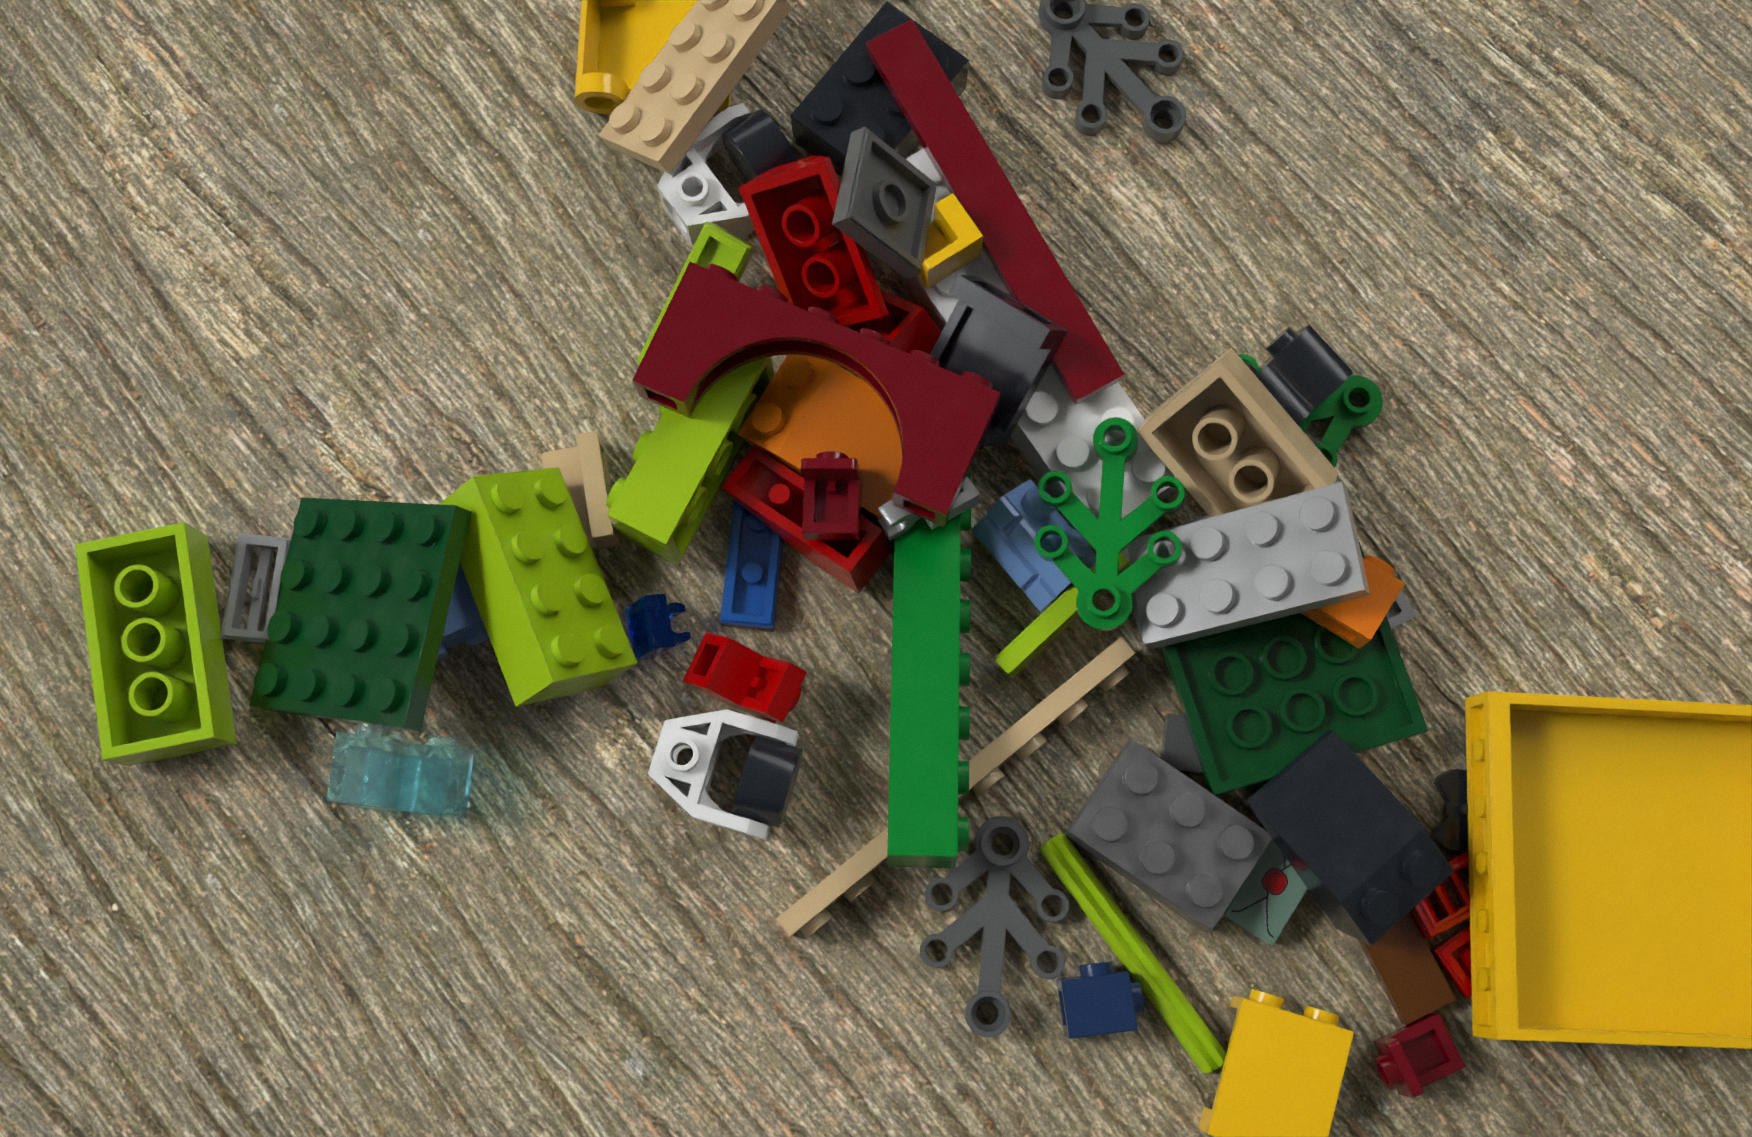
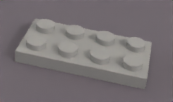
(1252, 567)

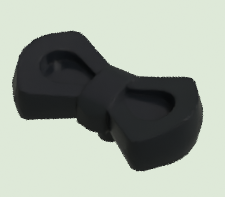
(1452, 829)

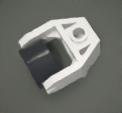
(694, 193)
(765, 780)

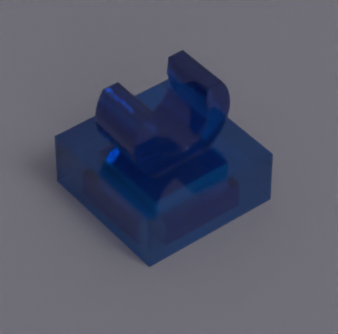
(651, 626)

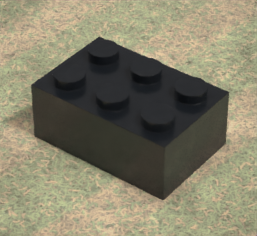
(857, 97)

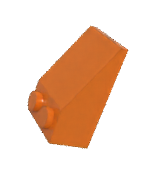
(824, 408)

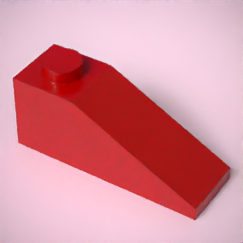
(776, 499)

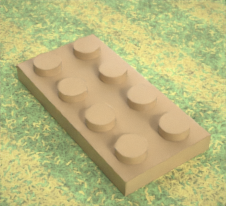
(691, 79)

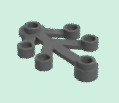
(1109, 59)
(996, 914)

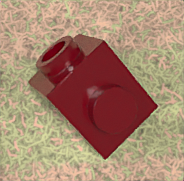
(831, 497)
(1417, 1055)

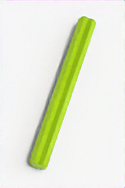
(1134, 953)

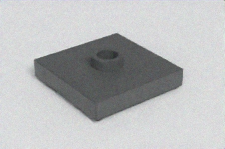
(884, 203)

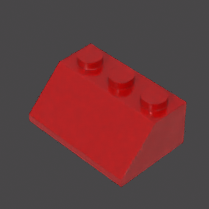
(806, 253)

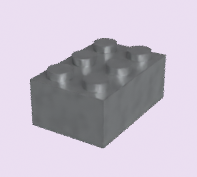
(1168, 836)

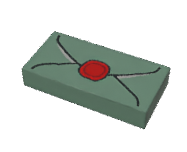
(1267, 896)

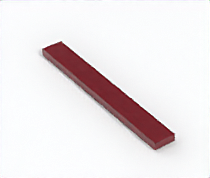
(990, 200)

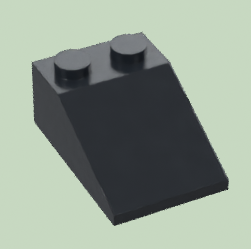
(1349, 839)

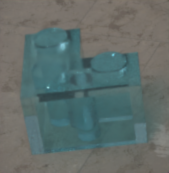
(386, 774)

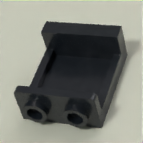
(1000, 342)

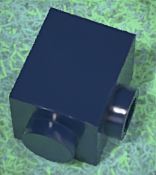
(1099, 1001)

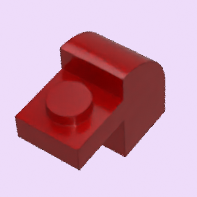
(745, 678)

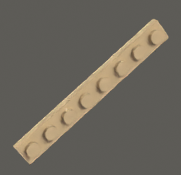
(1020, 739)

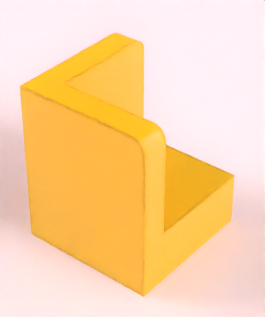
(950, 243)

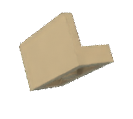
(589, 485)

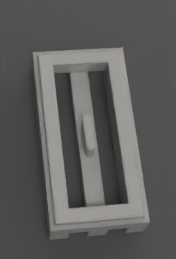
(238, 586)

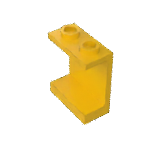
(1278, 1072)

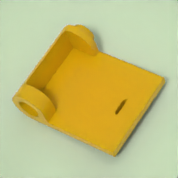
(617, 45)

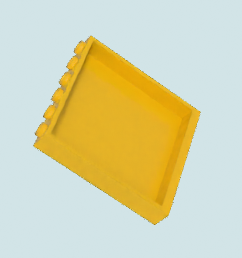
(1610, 869)

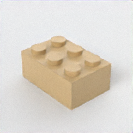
(1233, 441)

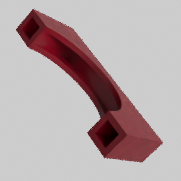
(725, 324)

